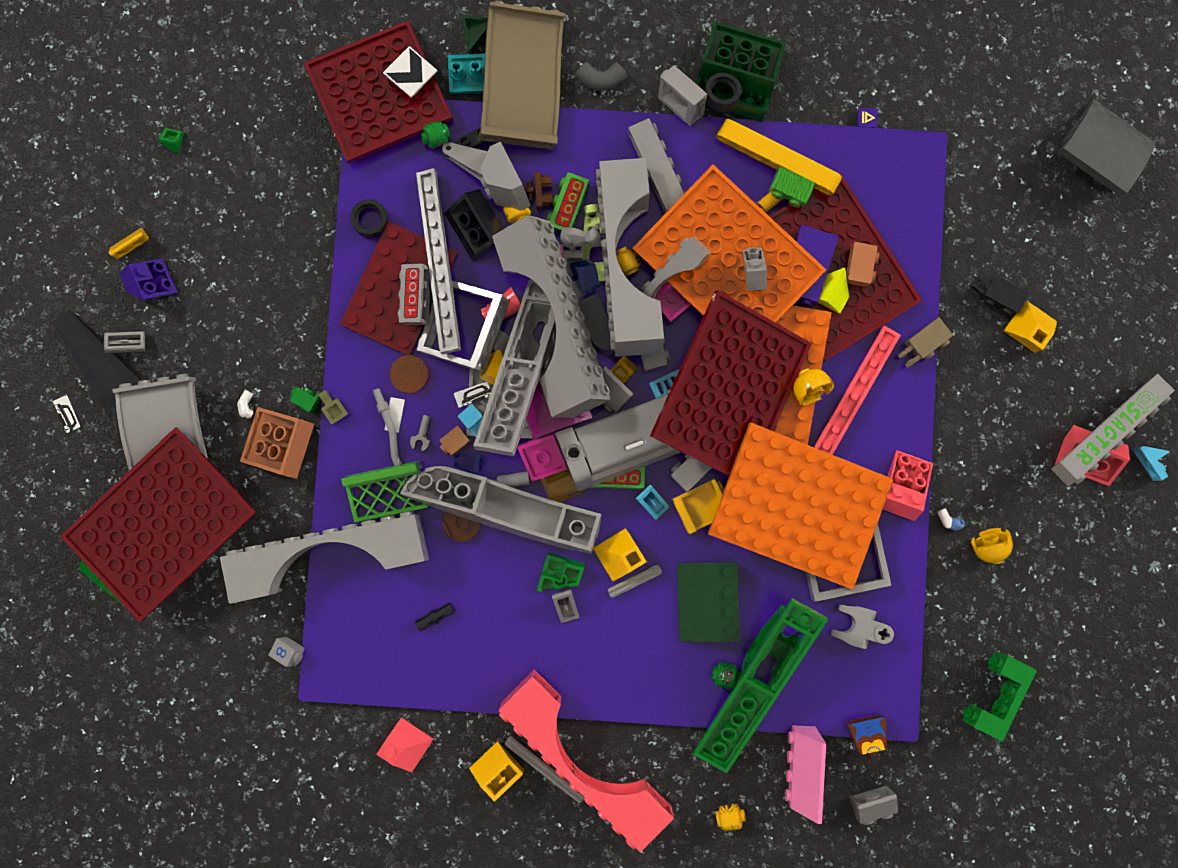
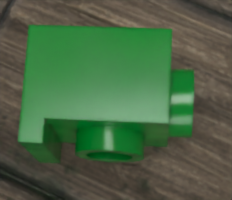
(305, 399)

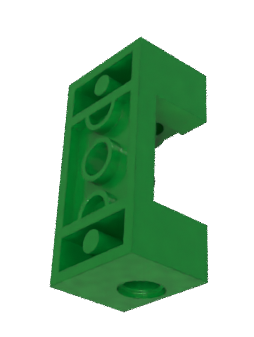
(1012, 694)

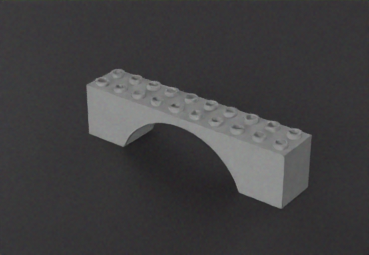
(633, 316)
(573, 377)
(261, 569)

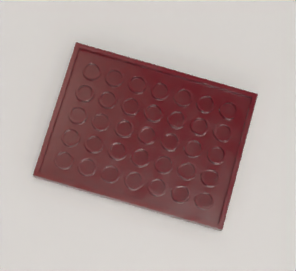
(866, 306)
(730, 377)
(158, 524)

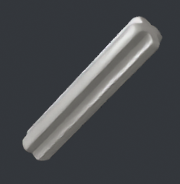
(634, 581)

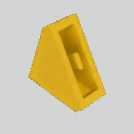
(492, 367)

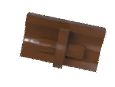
(542, 200)

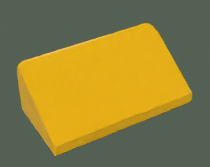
(128, 244)

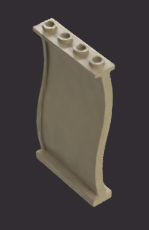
(522, 76)

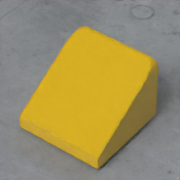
(624, 369)

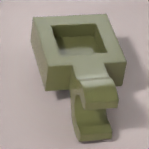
(334, 409)

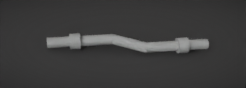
(383, 408)

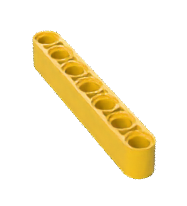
(777, 155)

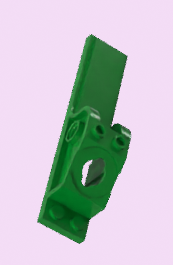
(751, 697)

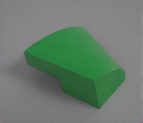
(560, 572)

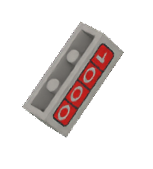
(414, 294)

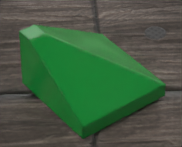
(171, 139)

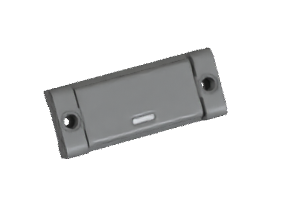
(613, 445)

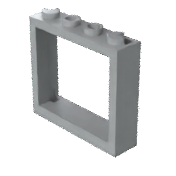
(487, 335)
(884, 581)

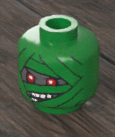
(435, 134)
(725, 675)

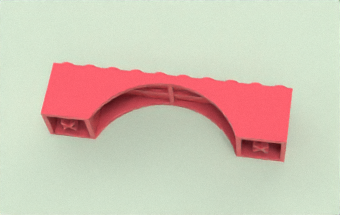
(631, 808)

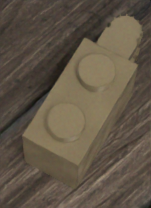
(926, 341)

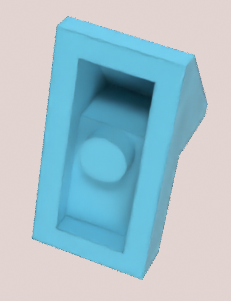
(471, 419)
(1149, 459)

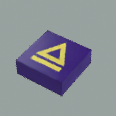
(867, 117)

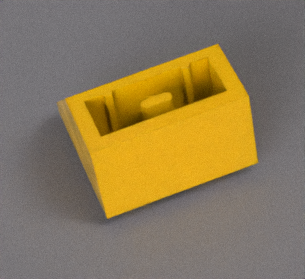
(496, 771)

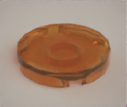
(409, 374)

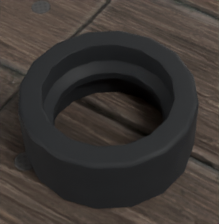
(726, 80)
(357, 209)

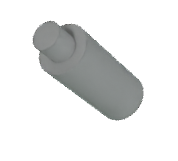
(514, 480)

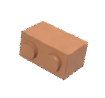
(861, 264)

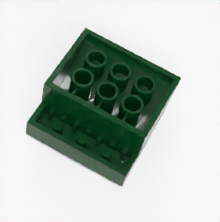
(748, 58)

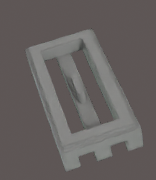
(117, 346)

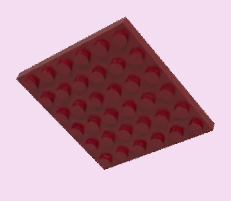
(363, 103)

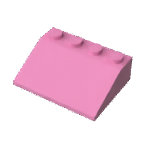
(806, 772)

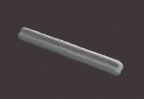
(542, 767)

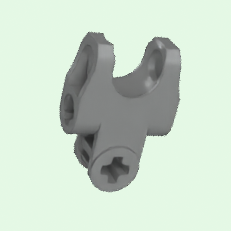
(863, 628)

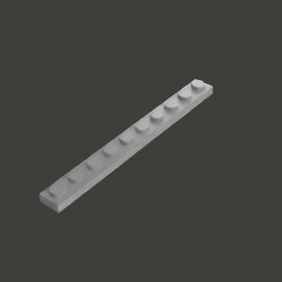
(438, 262)

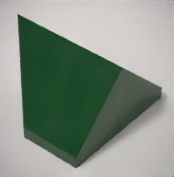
(475, 31)

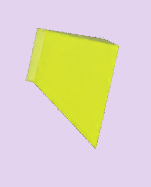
(835, 291)

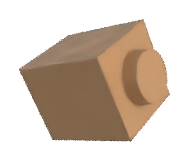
(454, 441)

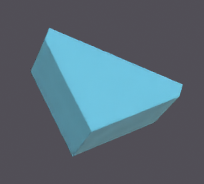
(652, 502)

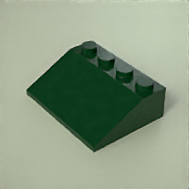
(708, 601)

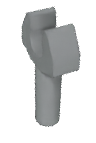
(422, 434)

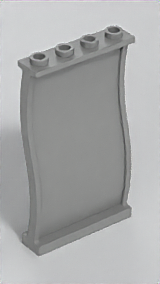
(152, 411)

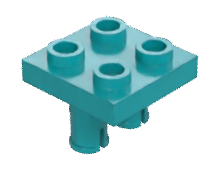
(466, 73)

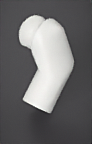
(242, 405)

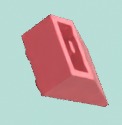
(909, 485)

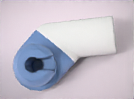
(950, 522)

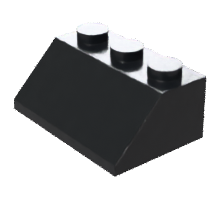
(474, 223)

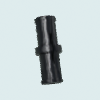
(434, 616)

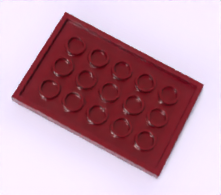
(376, 298)

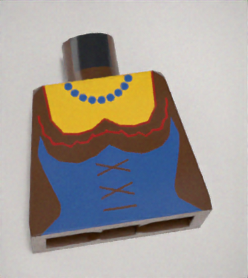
(868, 735)

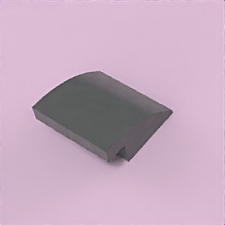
(1107, 148)

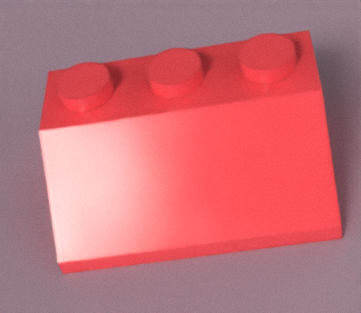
(1108, 469)

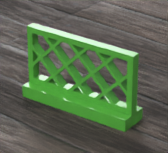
(377, 476)

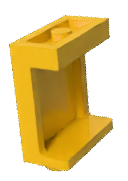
(699, 505)

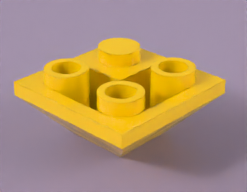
(1031, 327)
(619, 555)

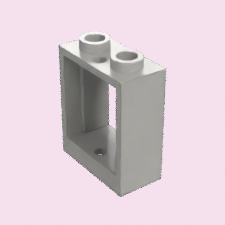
(682, 95)

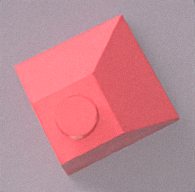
(405, 745)

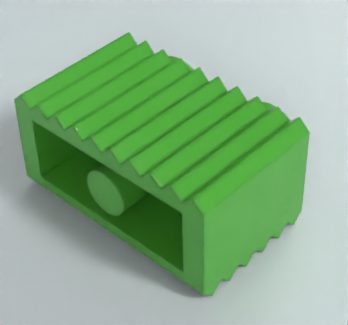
(791, 187)

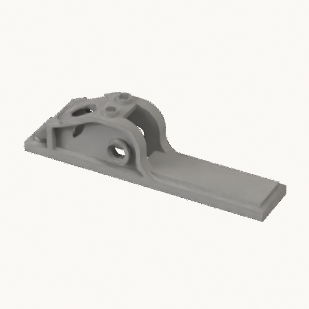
(518, 375)

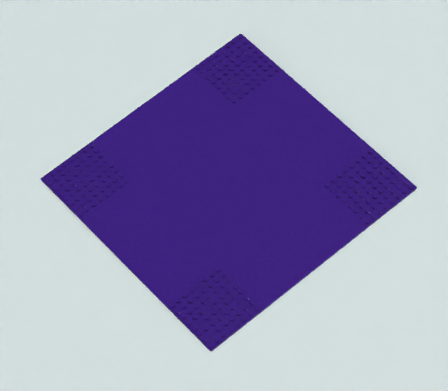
(623, 650)

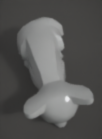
(575, 237)

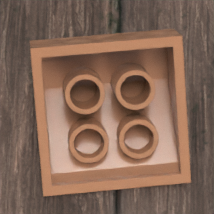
(277, 442)

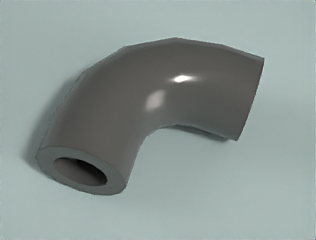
(601, 79)

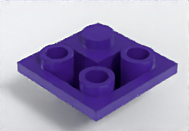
(148, 279)

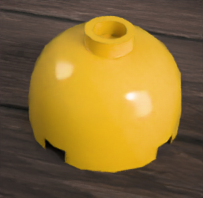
(811, 385)
(993, 545)

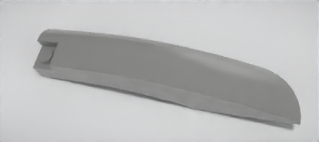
(505, 508)

